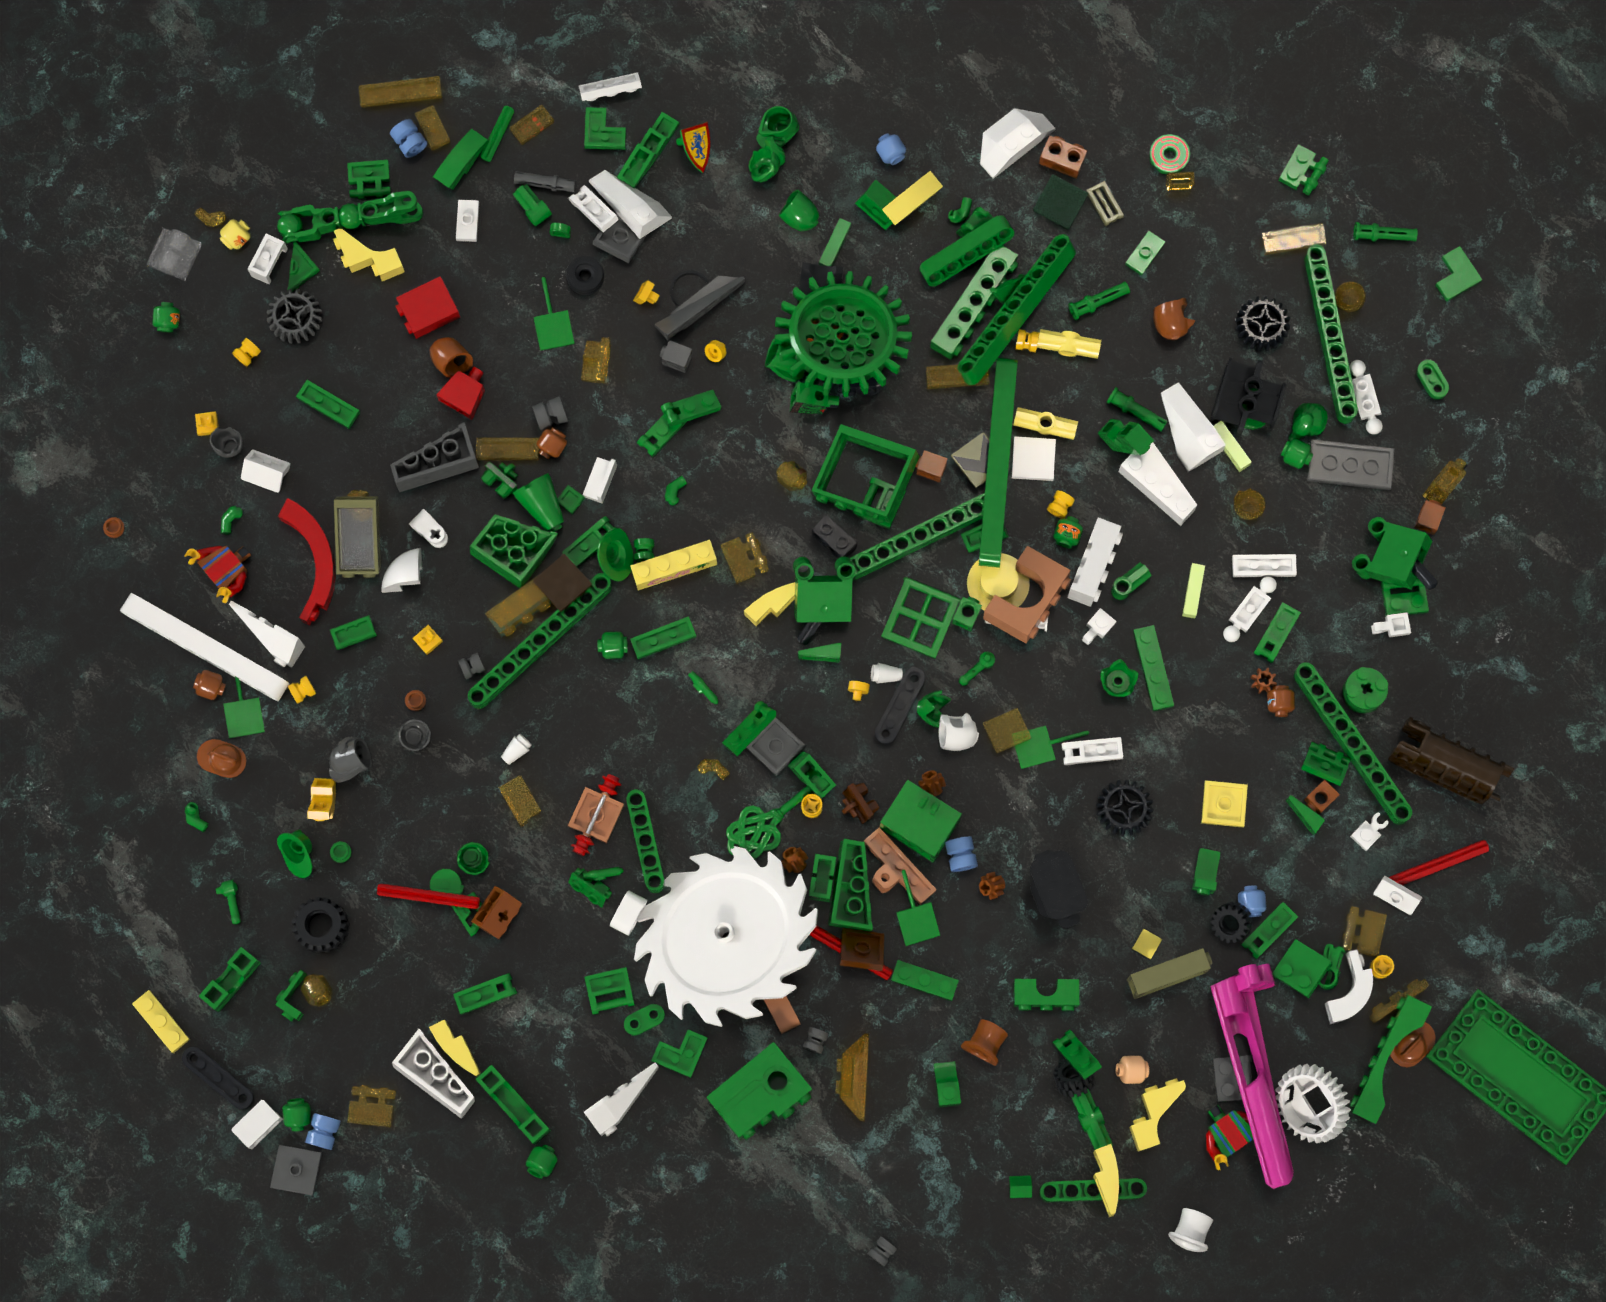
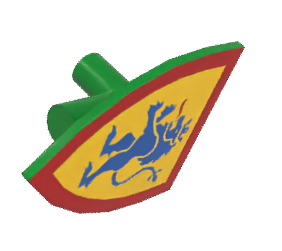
(696, 144)

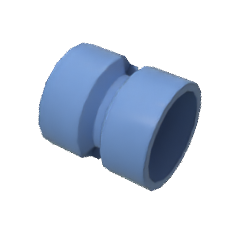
(406, 135)
(961, 854)
(322, 1131)

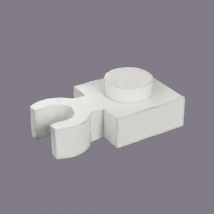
(1368, 833)

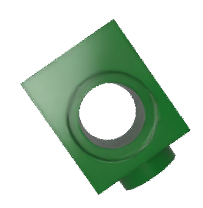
(967, 622)

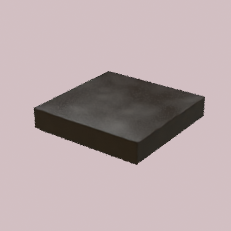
(562, 583)

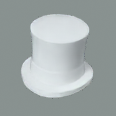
(1192, 1230)

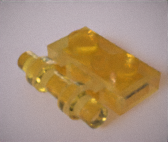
(738, 560)
(1370, 934)
(371, 1113)

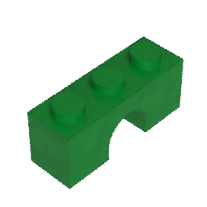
(1126, 439)
(237, 972)
(1027, 995)

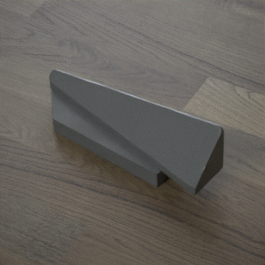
(698, 305)

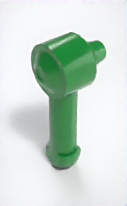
(986, 661)
(229, 890)

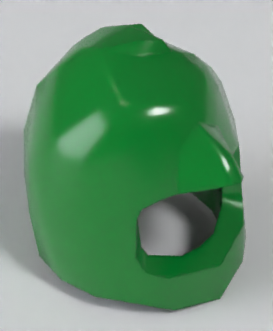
(799, 212)

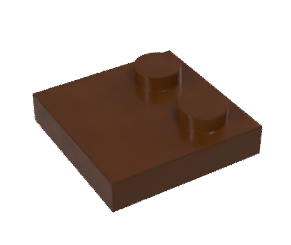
(862, 949)

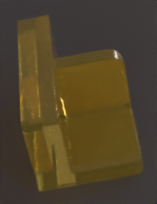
(596, 361)
(520, 800)

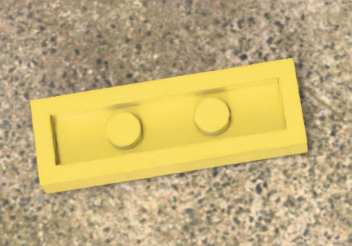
(161, 1021)

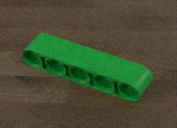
(966, 250)
(642, 831)
(1082, 1194)

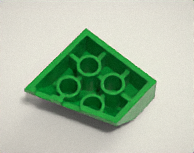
(512, 548)

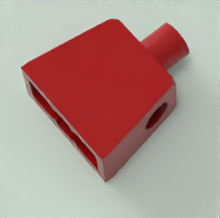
(463, 392)

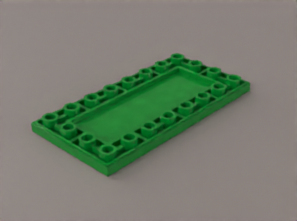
(1520, 1076)

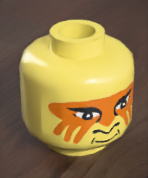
(235, 234)

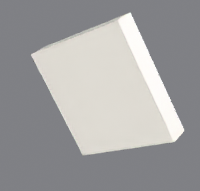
(1033, 458)

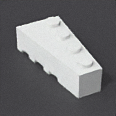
(431, 1073)

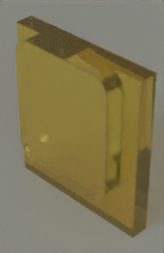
(1007, 730)

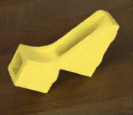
(358, 256)
(1156, 1103)

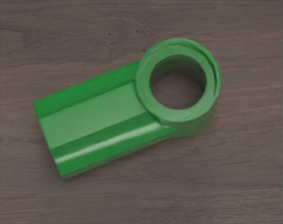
(534, 208)
(1131, 580)

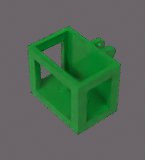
(920, 821)

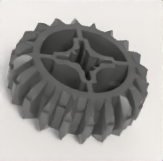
(277, 325)

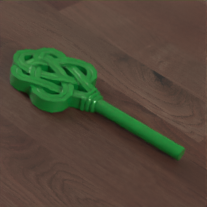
(776, 815)

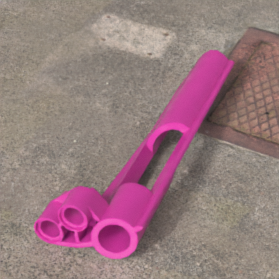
(1239, 1015)

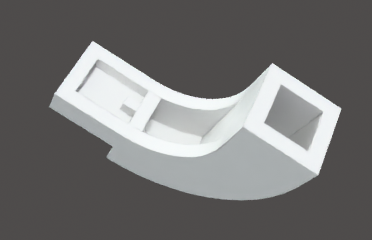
(1360, 991)

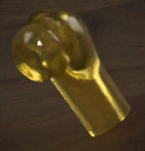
(210, 219)
(713, 765)

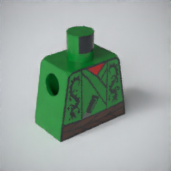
(811, 399)

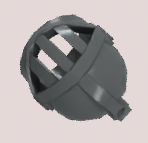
(345, 760)

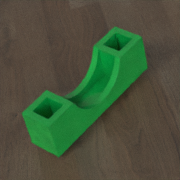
(513, 1104)

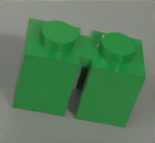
(824, 870)

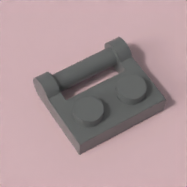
(1225, 1078)

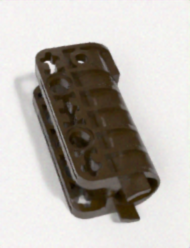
(1449, 763)

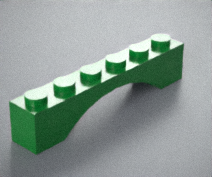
(1370, 1100)

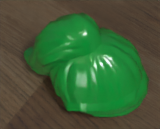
(766, 161)
(1308, 420)

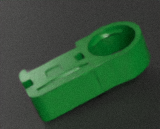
(1335, 955)

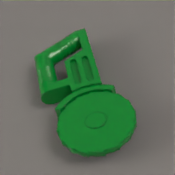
(450, 882)

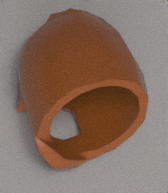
(1170, 319)
(444, 352)

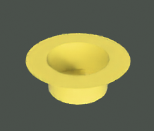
(1003, 581)

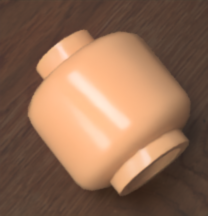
(1132, 1069)

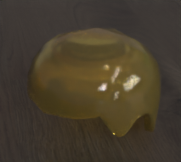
(1350, 296)
(1249, 504)

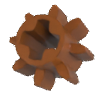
(1265, 675)
(932, 782)
(794, 859)
(992, 885)

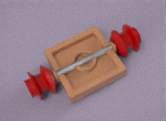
(596, 815)

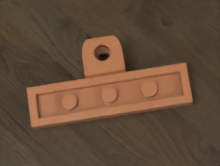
(893, 863)

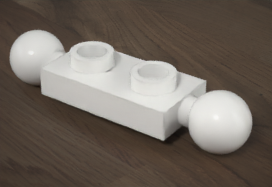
(1366, 397)
(1249, 609)

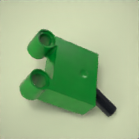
(1398, 556)
(822, 597)

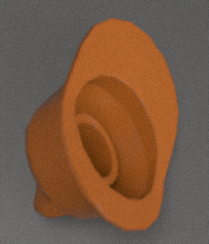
(221, 758)
(1414, 1046)

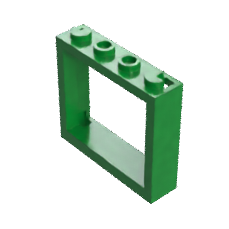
(873, 442)

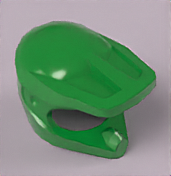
(780, 124)

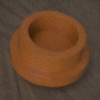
(113, 527)
(415, 700)

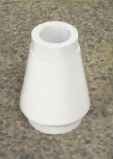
(884, 673)
(516, 748)

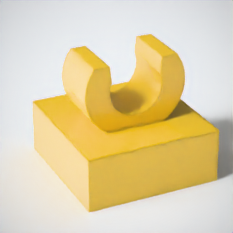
(646, 294)
(206, 423)
(427, 639)

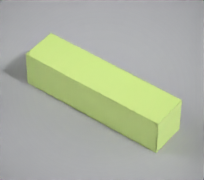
(1232, 447)
(1193, 590)

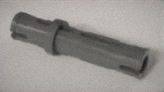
(551, 182)

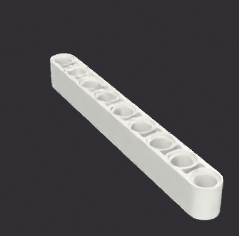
(204, 647)

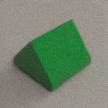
(1020, 1186)

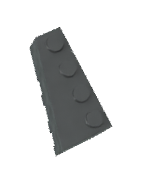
(436, 460)

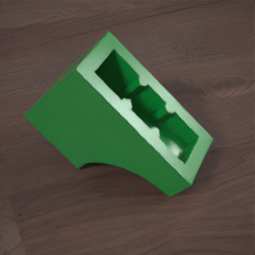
(811, 774)
(947, 1084)

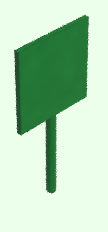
(553, 328)
(243, 716)
(1039, 747)
(918, 921)

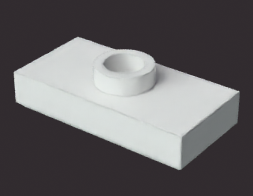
(467, 220)
(1397, 895)

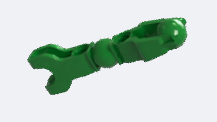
(350, 216)

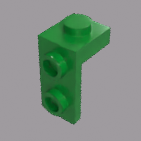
(1206, 872)
(284, 996)

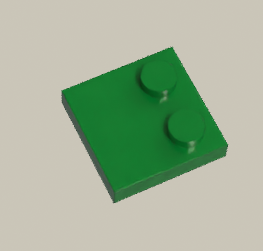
(1302, 968)

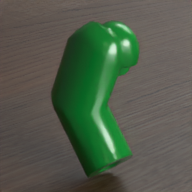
(228, 517)

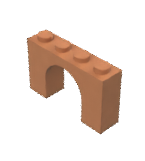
(1024, 622)

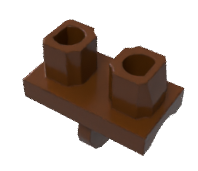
(856, 804)

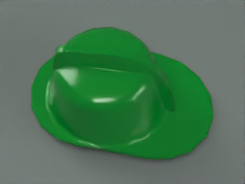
(296, 851)

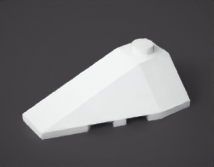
(1191, 430)
(611, 1110)

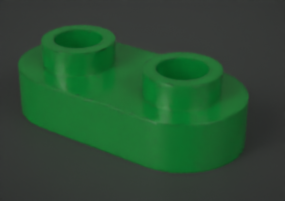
(1434, 379)
(644, 1019)

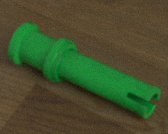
(1372, 232)
(1088, 301)
(1128, 404)

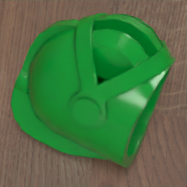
(782, 368)

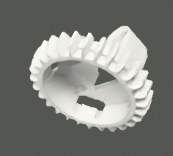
(1299, 1111)

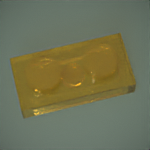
(432, 127)

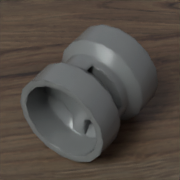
(475, 661)
(812, 1044)
(880, 1256)

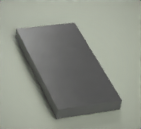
(1351, 464)

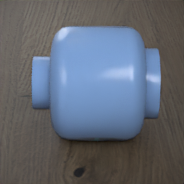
(891, 149)
(1253, 900)

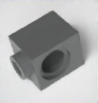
(676, 356)

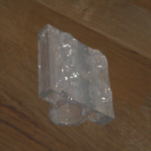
(174, 253)

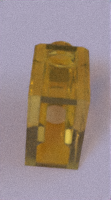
(1446, 481)

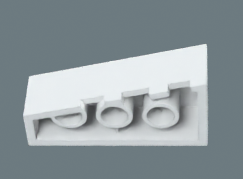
(1159, 483)
(1094, 562)

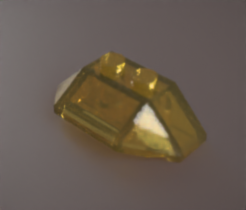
(854, 1077)

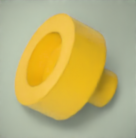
(715, 351)
(858, 688)

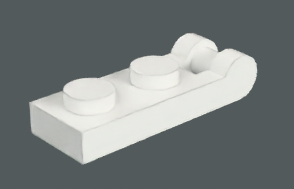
(593, 208)
(1093, 750)

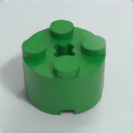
(1375, 695)

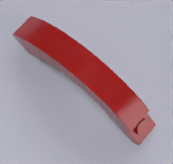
(325, 573)

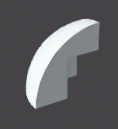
(403, 571)

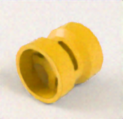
(1031, 343)
(246, 352)
(1060, 504)
(301, 689)
(813, 803)
(1382, 966)

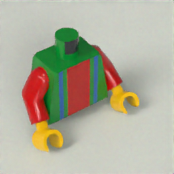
(1227, 1134)

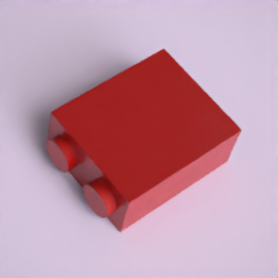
(427, 308)

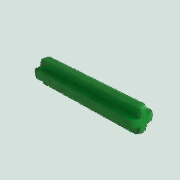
(497, 133)

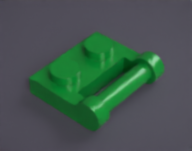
(883, 501)
(1405, 602)
(608, 983)

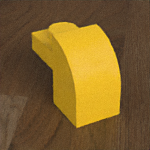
(322, 799)

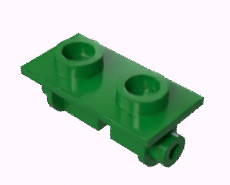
(596, 893)

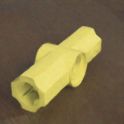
(1069, 343)
(1059, 426)

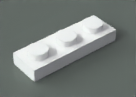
(610, 87)
(1264, 565)

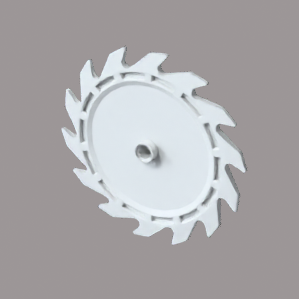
(747, 963)

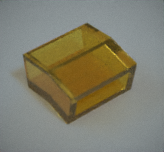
(1176, 176)

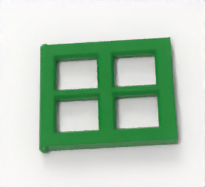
(920, 617)

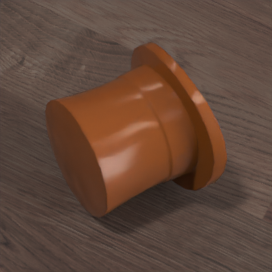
(986, 1041)

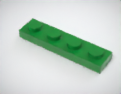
(1153, 668)

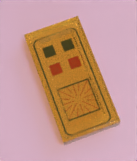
(531, 124)

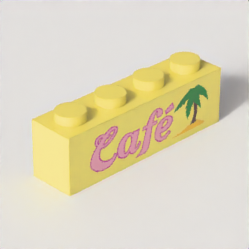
(673, 565)

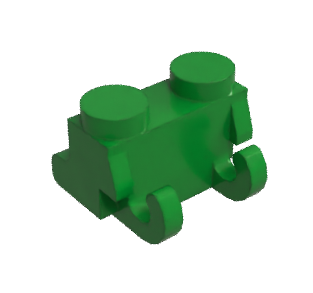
(977, 219)

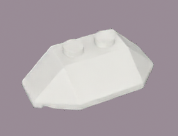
(1012, 138)

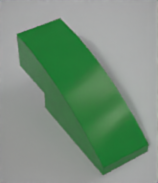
(460, 159)

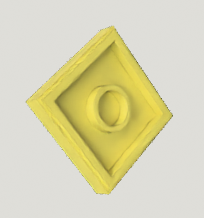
(1224, 803)

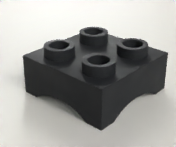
(820, 274)

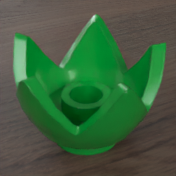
(1118, 670)
(930, 707)

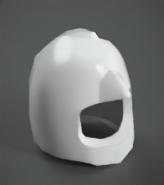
(957, 732)

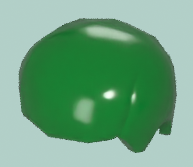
(473, 858)

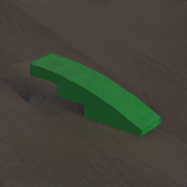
(648, 150)

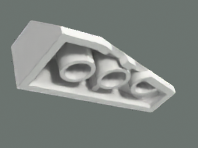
(633, 206)
(279, 642)

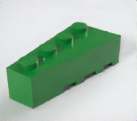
(850, 895)

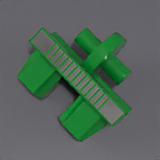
(507, 485)

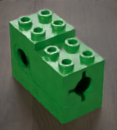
(758, 1090)

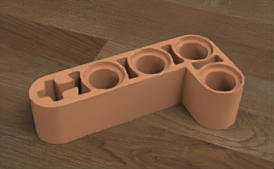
(782, 1014)

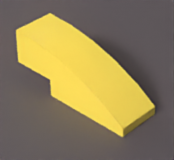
(912, 198)
(773, 601)
(454, 1047)
(1108, 1178)

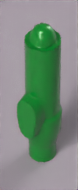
(701, 687)
(601, 874)

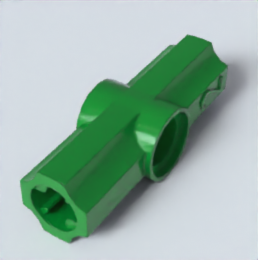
(1091, 1120)

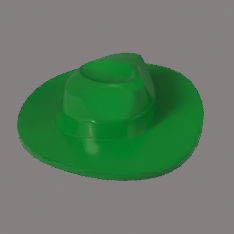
(615, 554)

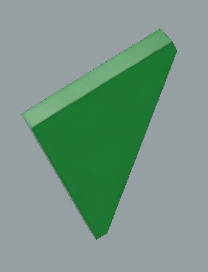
(301, 268)
(1004, 291)

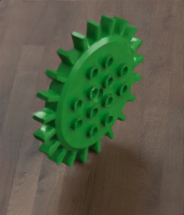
(822, 306)

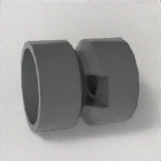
(549, 413)

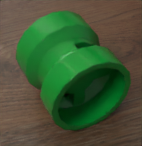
(643, 549)

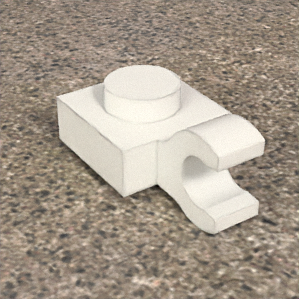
(1099, 625)
(1395, 625)

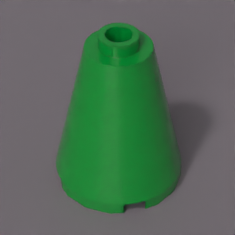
(541, 502)

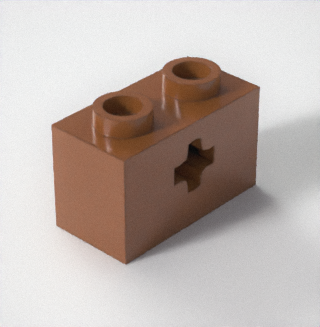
(497, 912)

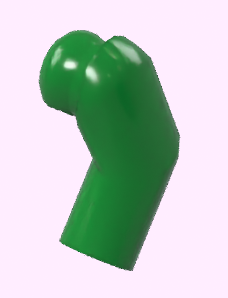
(961, 214)
(672, 490)
(193, 818)

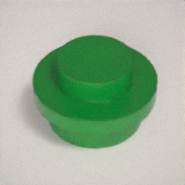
(340, 852)

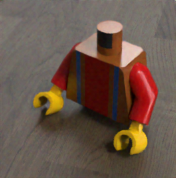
(222, 568)

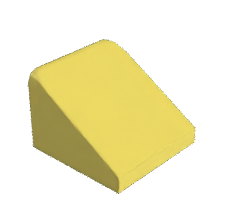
(1147, 944)

